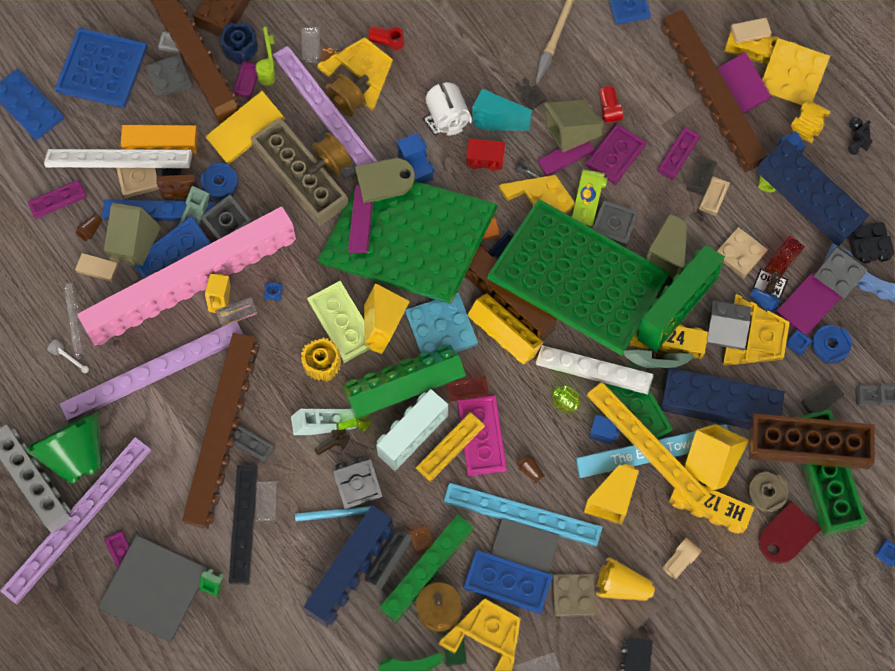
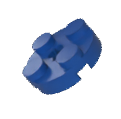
(216, 171)
(829, 354)

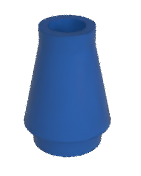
(766, 300)

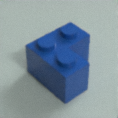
(413, 151)

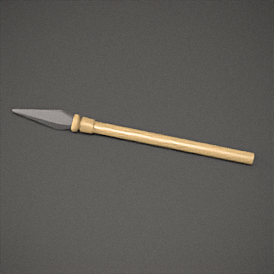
(546, 58)

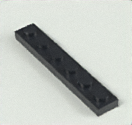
(243, 525)

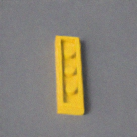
(450, 447)

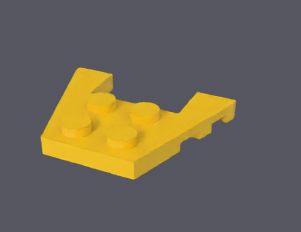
(362, 59)
(544, 188)
(765, 339)
(490, 627)

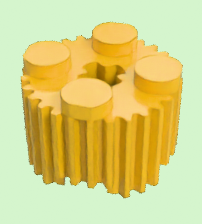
(810, 122)
(324, 369)

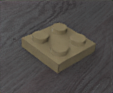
(574, 595)

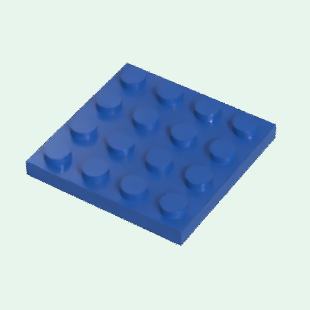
(101, 68)

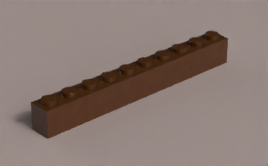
(713, 91)
(220, 431)

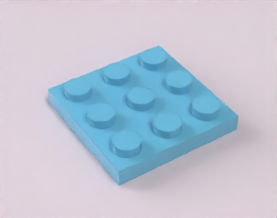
(441, 324)

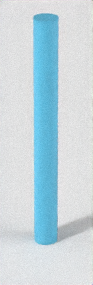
(331, 513)

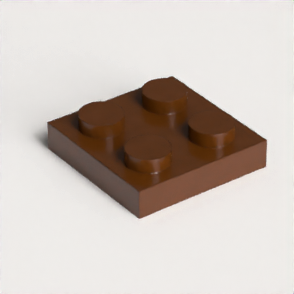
(175, 186)

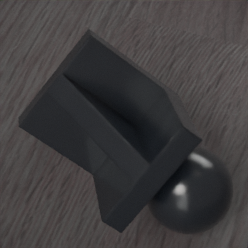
(862, 137)

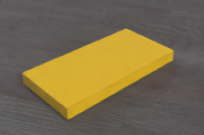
(234, 134)

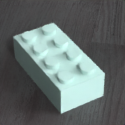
(412, 429)

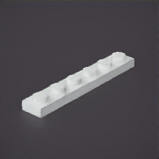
(594, 369)

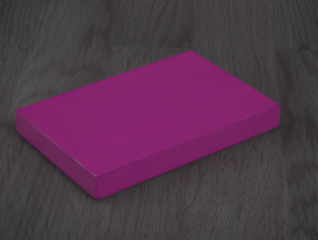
(744, 83)
(616, 154)
(808, 304)

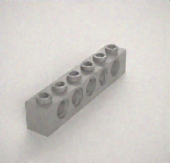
(52, 518)

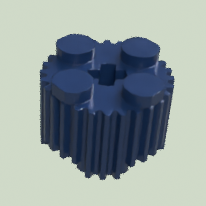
(239, 42)

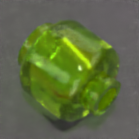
(566, 399)

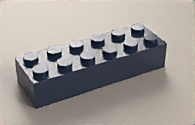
(812, 192)
(718, 398)
(349, 566)

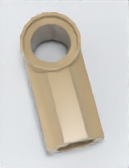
(685, 554)

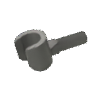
(525, 168)

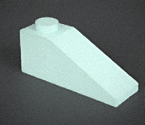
(319, 420)

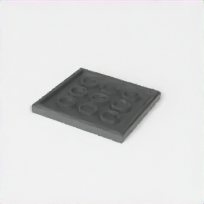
(153, 589)

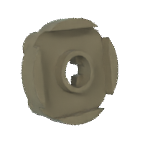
(771, 481)

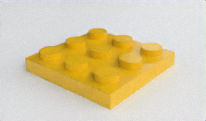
(794, 72)

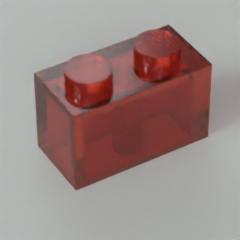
(785, 256)
(468, 388)

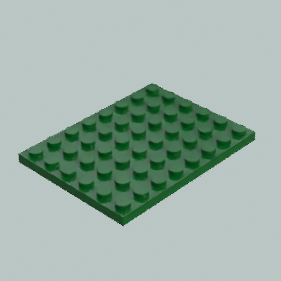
(415, 241)
(578, 276)

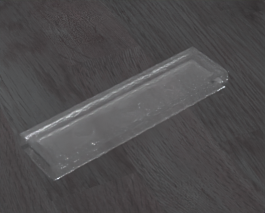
(74, 321)

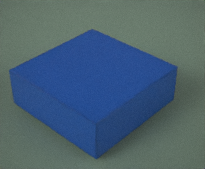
(798, 342)
(887, 553)

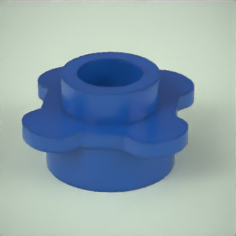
(269, 287)

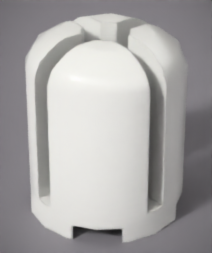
(448, 108)

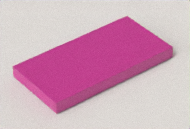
(485, 451)

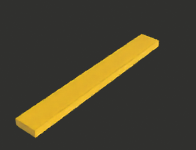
(649, 445)

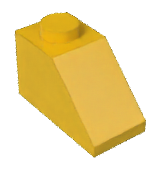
(217, 292)

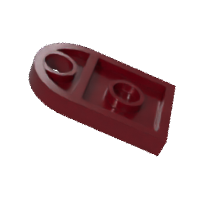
(789, 533)

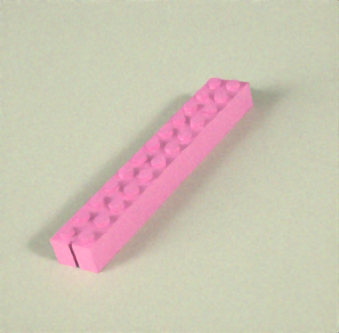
(187, 276)

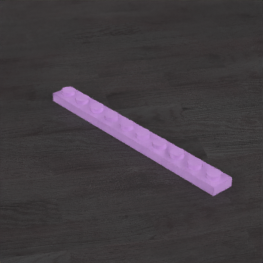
(323, 107)
(149, 372)
(81, 515)

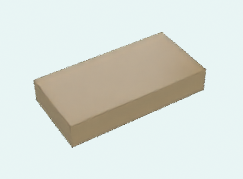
(751, 30)
(714, 196)
(96, 267)

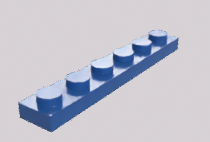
(156, 209)

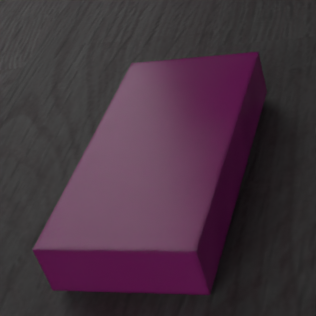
(246, 80)

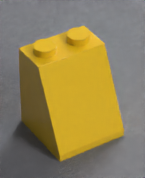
(381, 317)
(714, 455)
(613, 495)

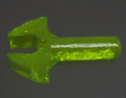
(354, 423)

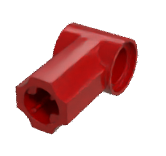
(385, 37)
(610, 108)

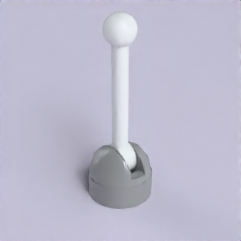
(57, 348)

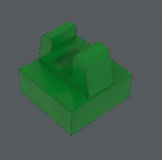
(210, 583)

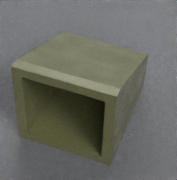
(572, 123)
(129, 234)
(670, 246)

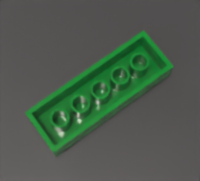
(680, 298)
(403, 380)
(833, 493)

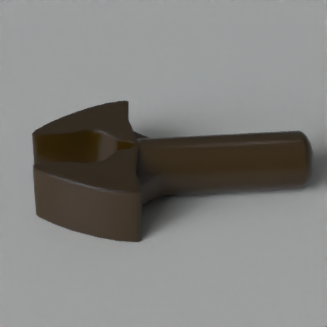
(772, 282)
(333, 442)

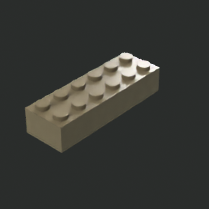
(289, 162)

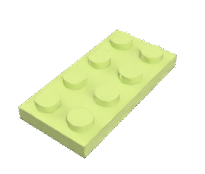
(340, 320)

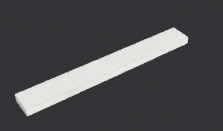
(118, 158)

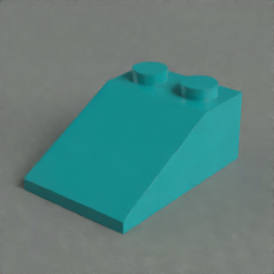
(499, 114)

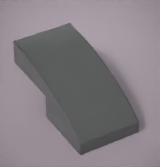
(875, 395)

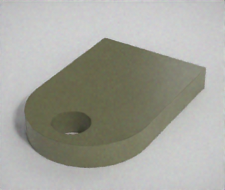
(383, 179)

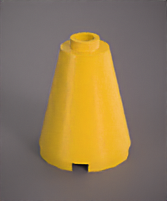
(621, 582)

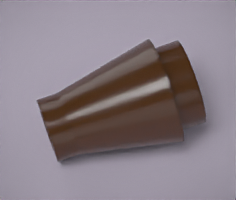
(88, 228)
(530, 468)

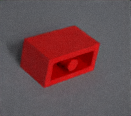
(485, 154)

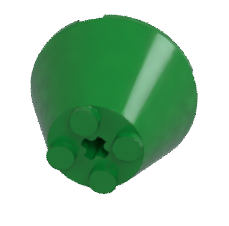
(71, 449)

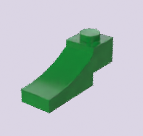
(418, 665)

